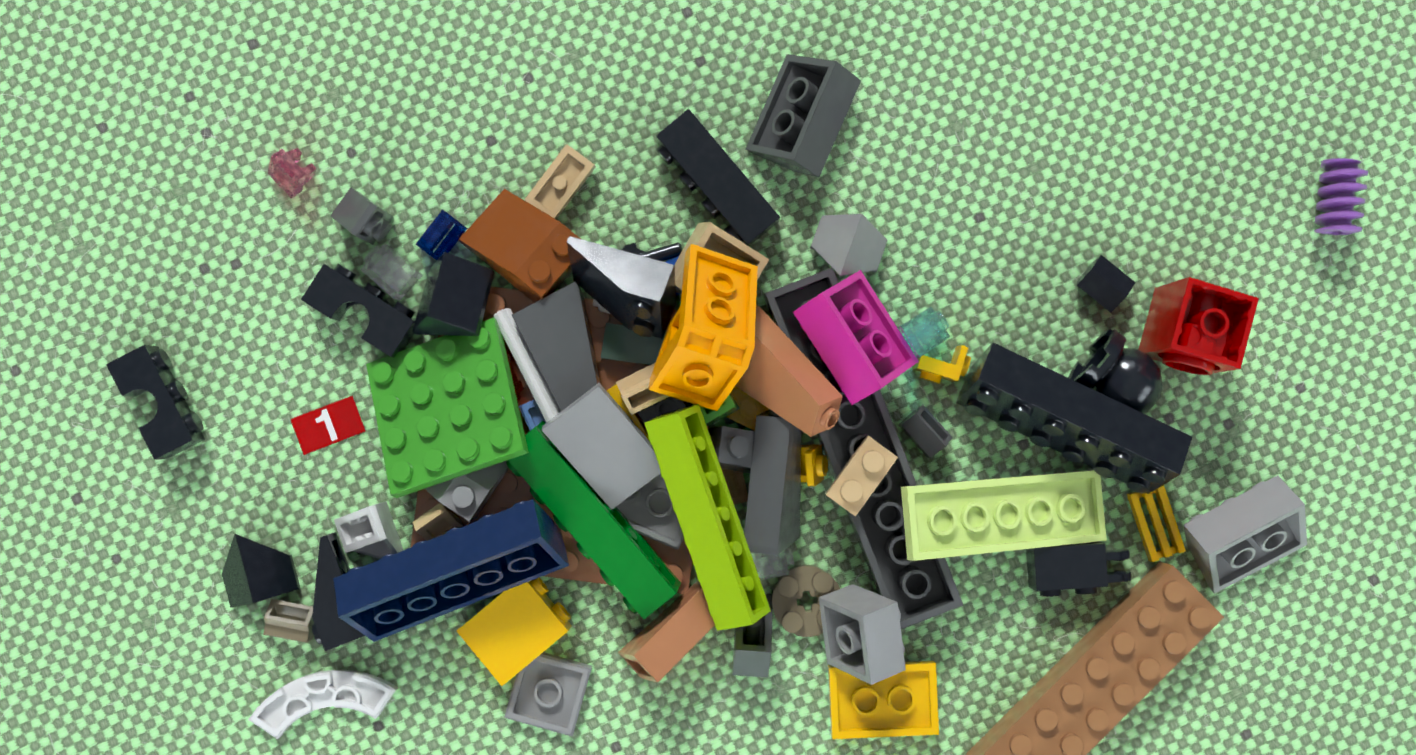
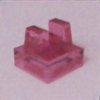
(287, 173)

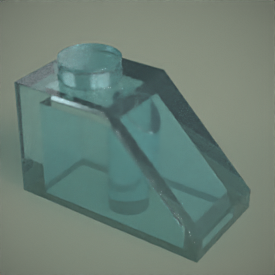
(925, 331)

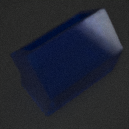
(437, 231)

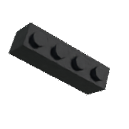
(716, 178)

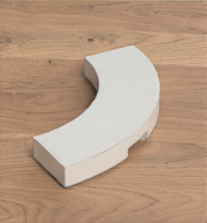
(321, 690)

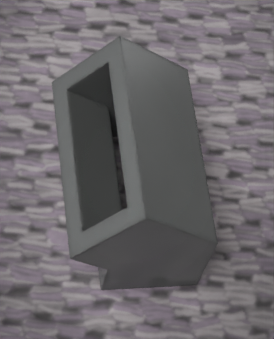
(925, 431)

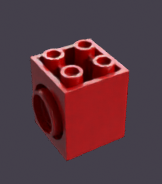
(1198, 326)

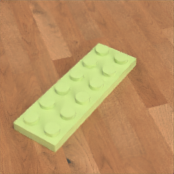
(1002, 514)

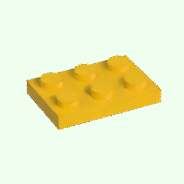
(890, 708)

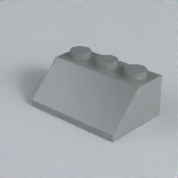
(1247, 533)

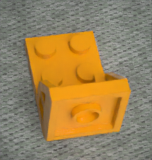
(711, 332)

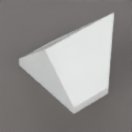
(369, 531)

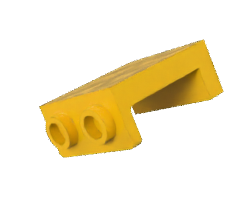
(515, 629)

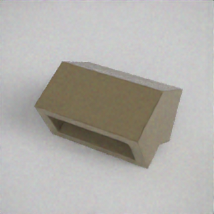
(289, 621)

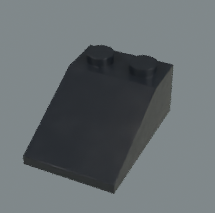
(628, 285)

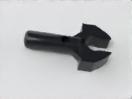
(660, 254)

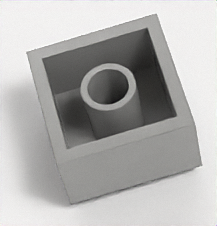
(862, 633)

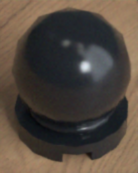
(1120, 372)

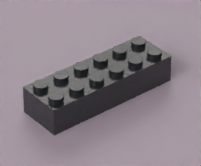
(1073, 420)

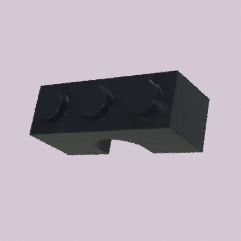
(335, 292)
(174, 424)

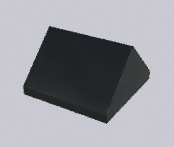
(454, 297)

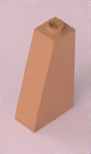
(788, 381)
(669, 635)

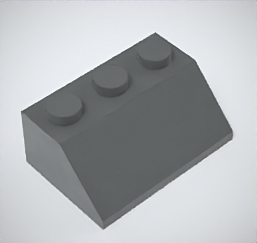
(803, 114)

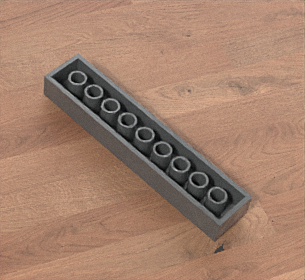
(918, 586)

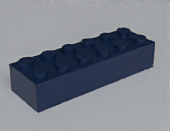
(450, 571)

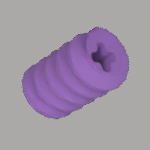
(1339, 196)

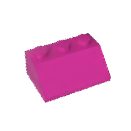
(855, 337)

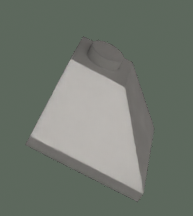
(469, 492)

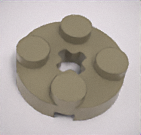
(790, 588)

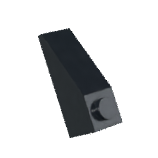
(327, 626)

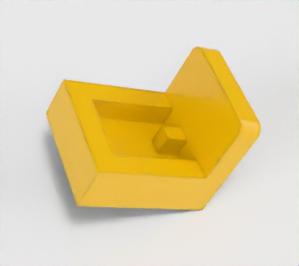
(935, 369)
(813, 464)

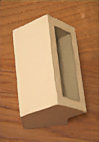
(636, 391)

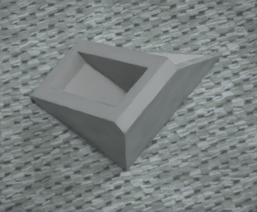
(849, 243)

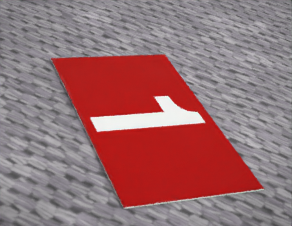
(328, 425)

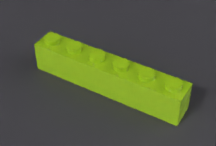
(707, 518)

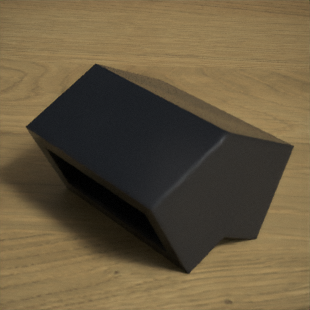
(1105, 283)

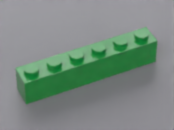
(599, 531)

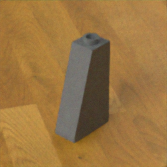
(561, 343)
(774, 486)

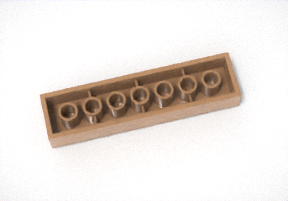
(1106, 670)

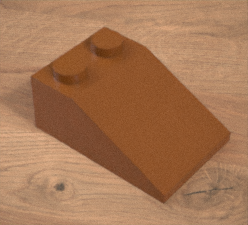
(521, 245)

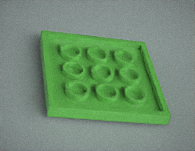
(446, 409)

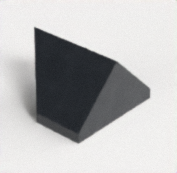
(257, 572)

